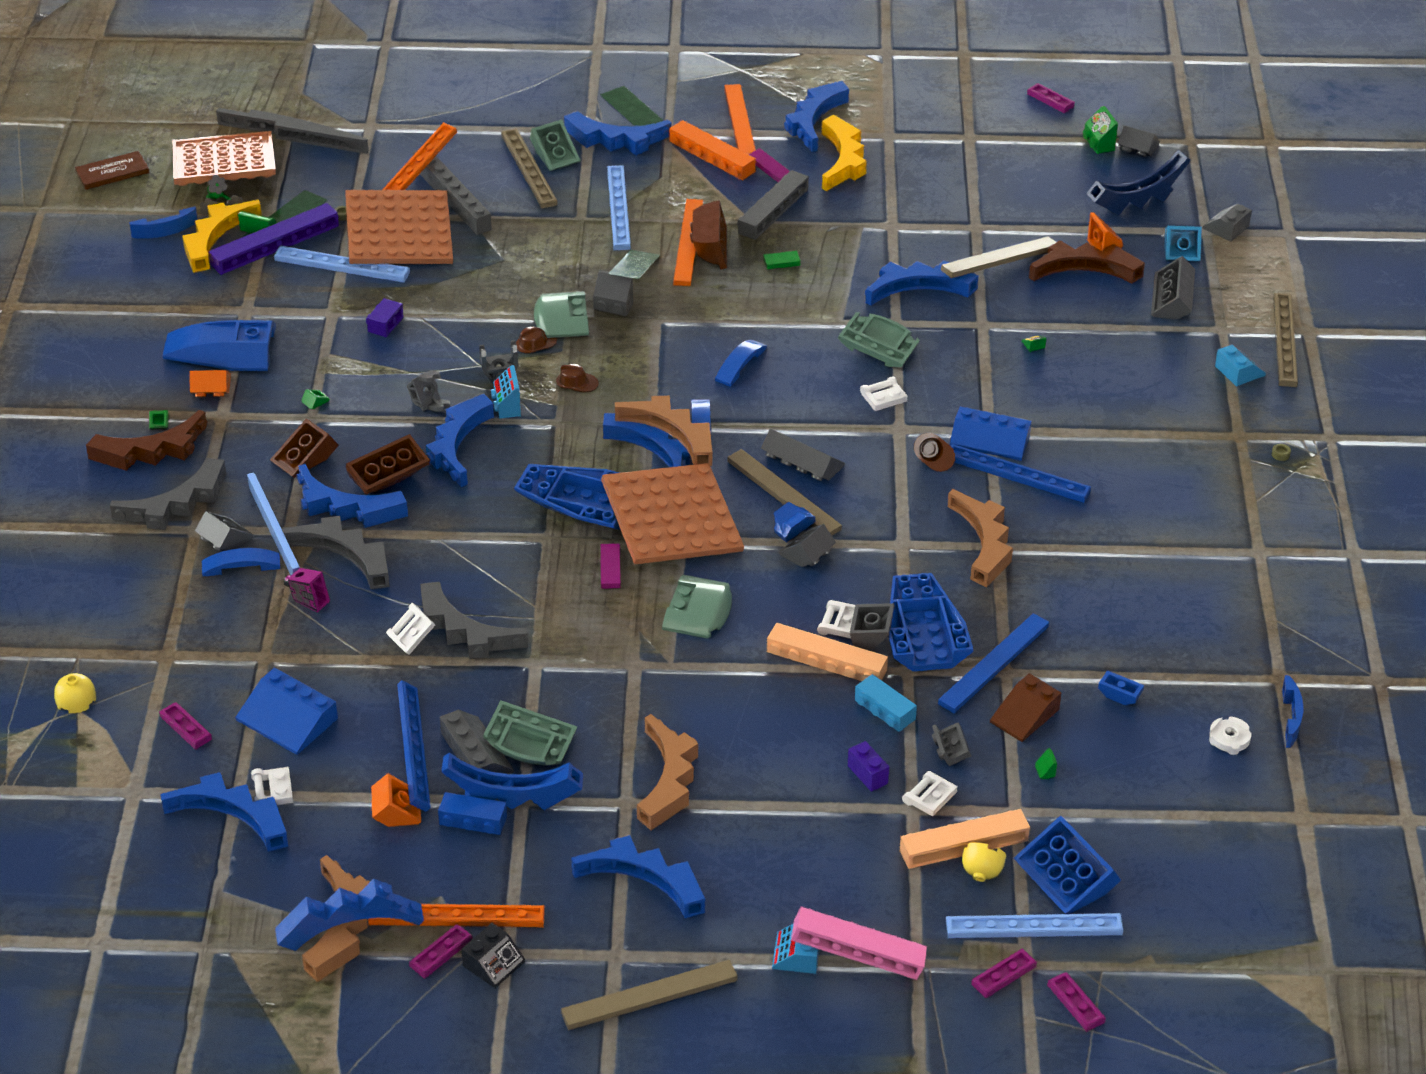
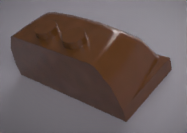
(710, 233)
(387, 465)

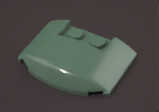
(562, 314)
(879, 338)
(698, 606)
(528, 735)

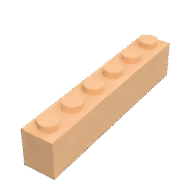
(825, 653)
(949, 841)

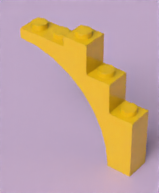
(848, 143)
(210, 229)

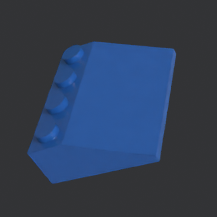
(287, 711)
(1067, 867)

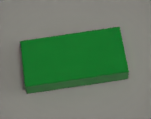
(781, 260)

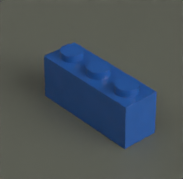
(472, 813)

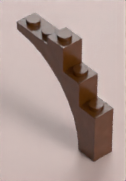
(1089, 258)
(149, 449)

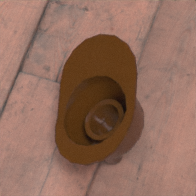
(533, 340)
(575, 378)
(934, 452)

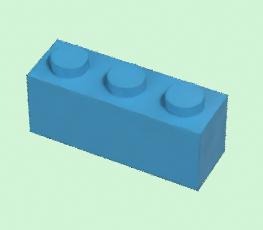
(885, 702)

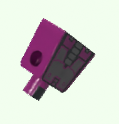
(308, 588)

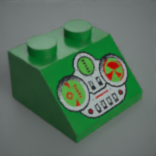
(1101, 131)

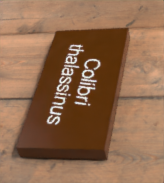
(112, 170)

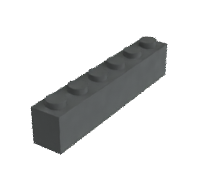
(772, 205)

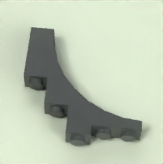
(180, 501)
(348, 543)
(461, 629)

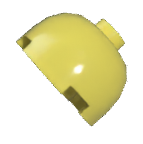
(74, 693)
(982, 862)

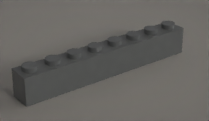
(459, 197)

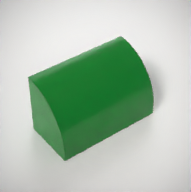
(252, 222)

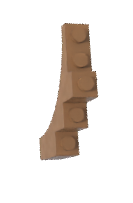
(677, 422)
(987, 522)
(671, 791)
(340, 942)

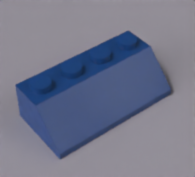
(991, 433)

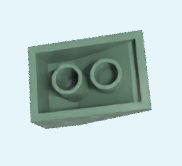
(554, 145)

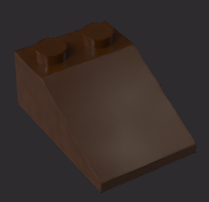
(305, 446)
(1027, 707)

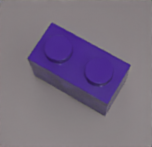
(385, 317)
(868, 766)

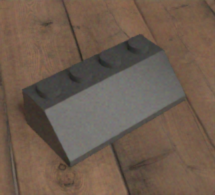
(1173, 290)
(801, 455)
(465, 738)

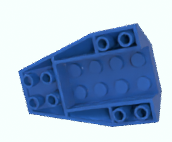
(223, 344)
(569, 491)
(926, 625)

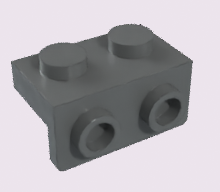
(951, 743)

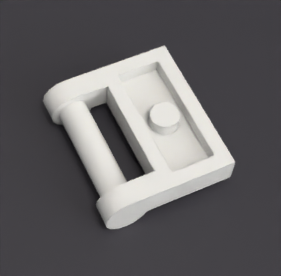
(886, 397)
(843, 621)
(413, 632)
(279, 784)
(934, 797)

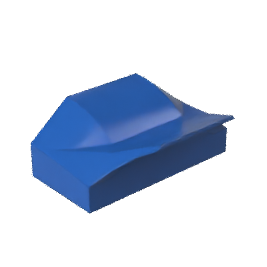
(791, 521)
(1120, 688)

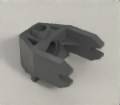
(489, 363)
(430, 398)

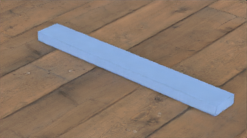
(618, 208)
(341, 264)
(272, 524)
(1034, 925)

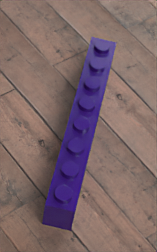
(271, 238)

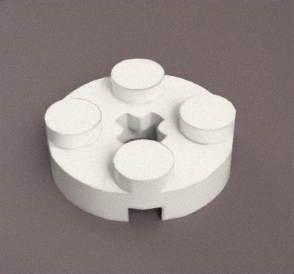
(1231, 744)

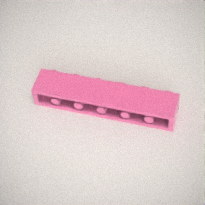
(859, 943)

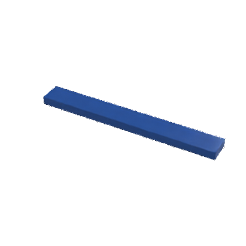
(1021, 474)
(993, 663)
(413, 746)

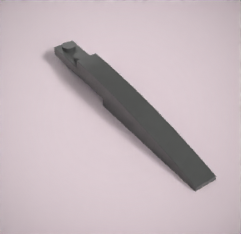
(292, 129)

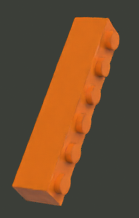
(712, 150)

